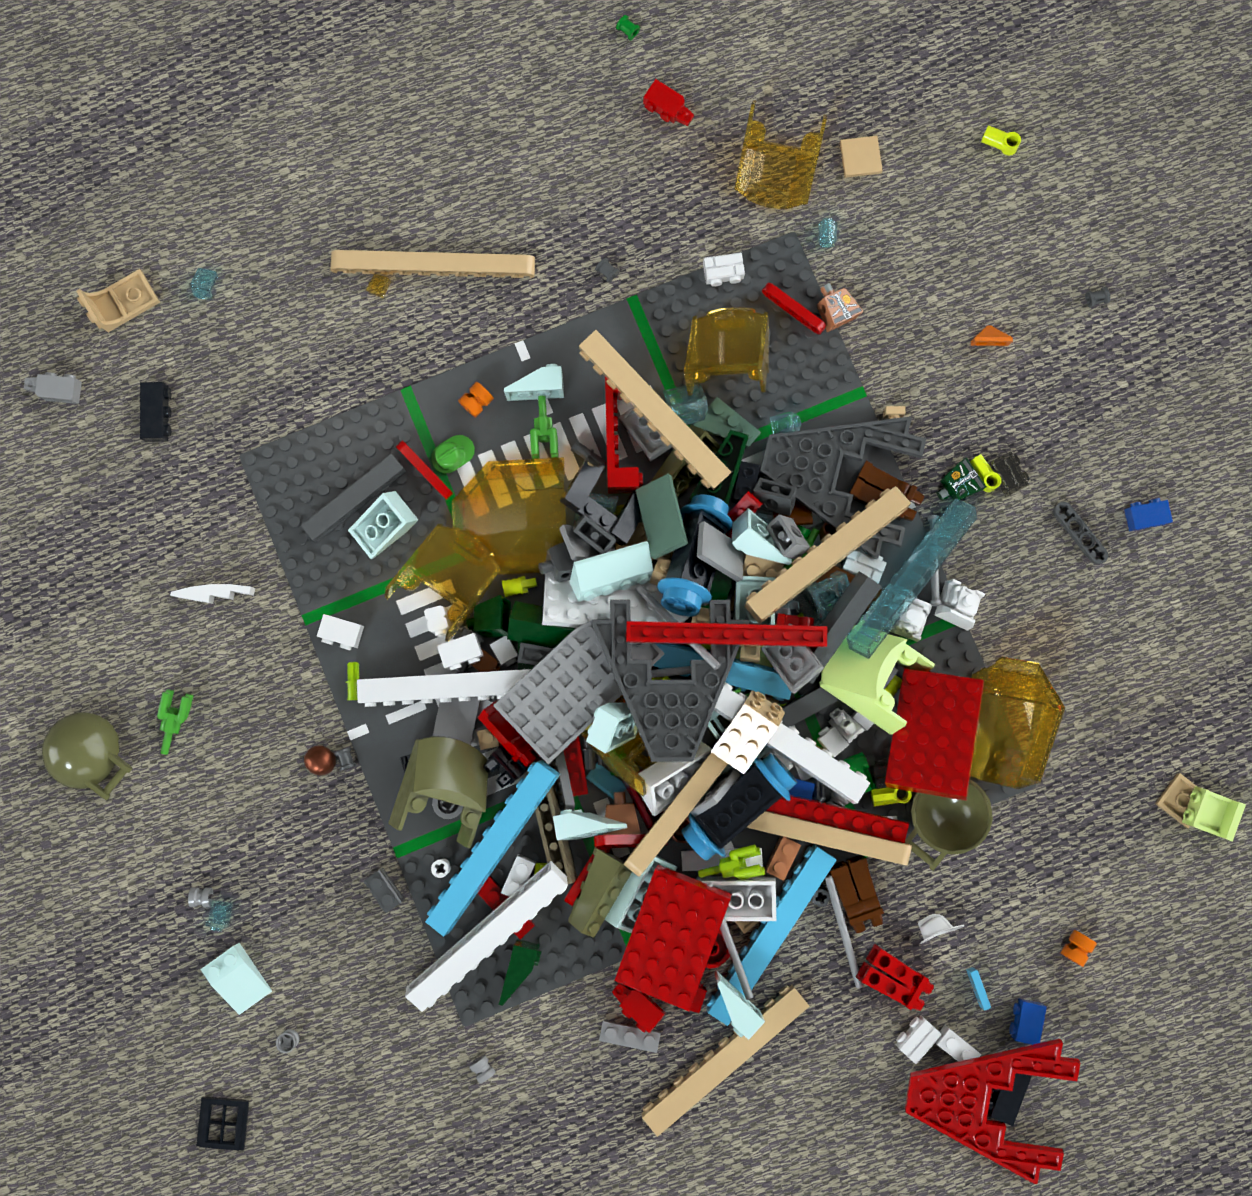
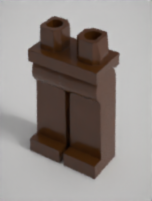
(873, 482)
(867, 904)

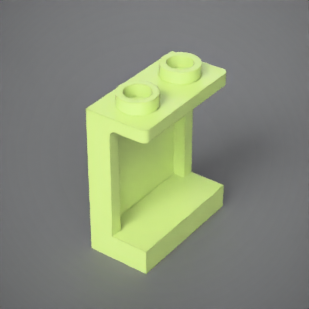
(1213, 813)

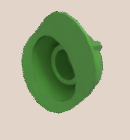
(452, 454)

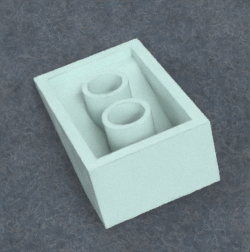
(543, 381)
(382, 524)
(753, 538)
(742, 591)
(611, 727)
(580, 825)
(236, 979)
(744, 1015)

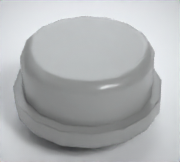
(445, 809)

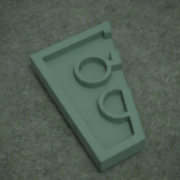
(722, 419)

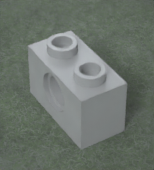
(787, 537)

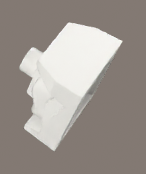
(958, 604)
(913, 620)

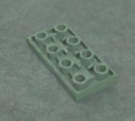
(661, 516)

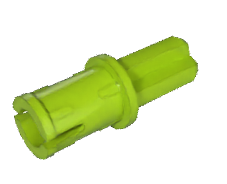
(353, 676)

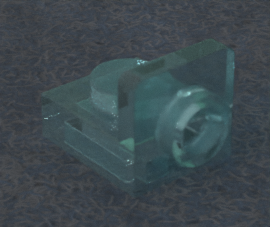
(203, 283)
(785, 423)
(219, 915)

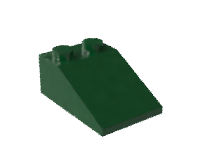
(521, 964)

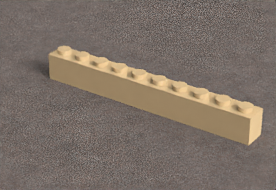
(654, 410)
(827, 554)
(722, 1062)

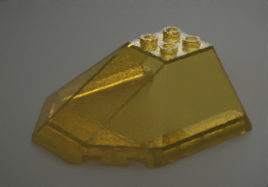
(514, 511)
(1015, 723)

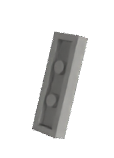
(629, 1036)

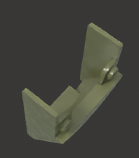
(447, 772)

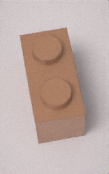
(782, 857)

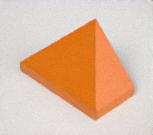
(991, 337)

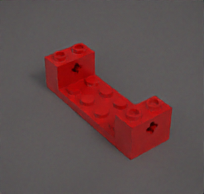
(619, 479)

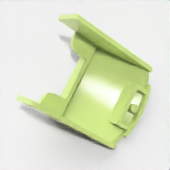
(861, 680)

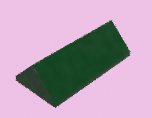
(527, 626)

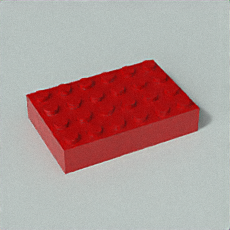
(940, 734)
(673, 937)

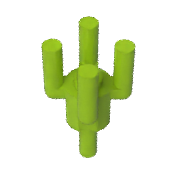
(736, 865)

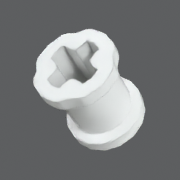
(434, 868)

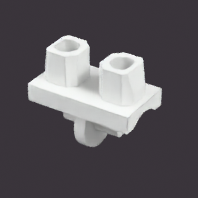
(845, 725)

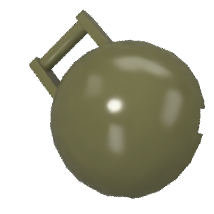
(82, 753)
(950, 823)

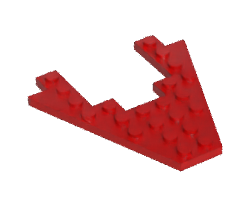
(958, 1097)

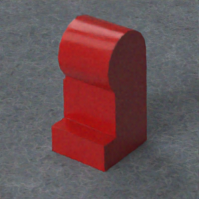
(783, 619)

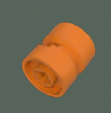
(476, 399)
(1078, 948)

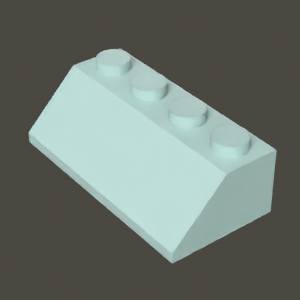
(611, 571)
(629, 902)

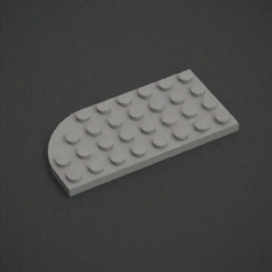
(565, 690)

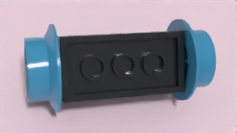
(689, 577)
(739, 807)

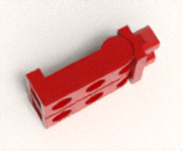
(507, 735)
(909, 985)

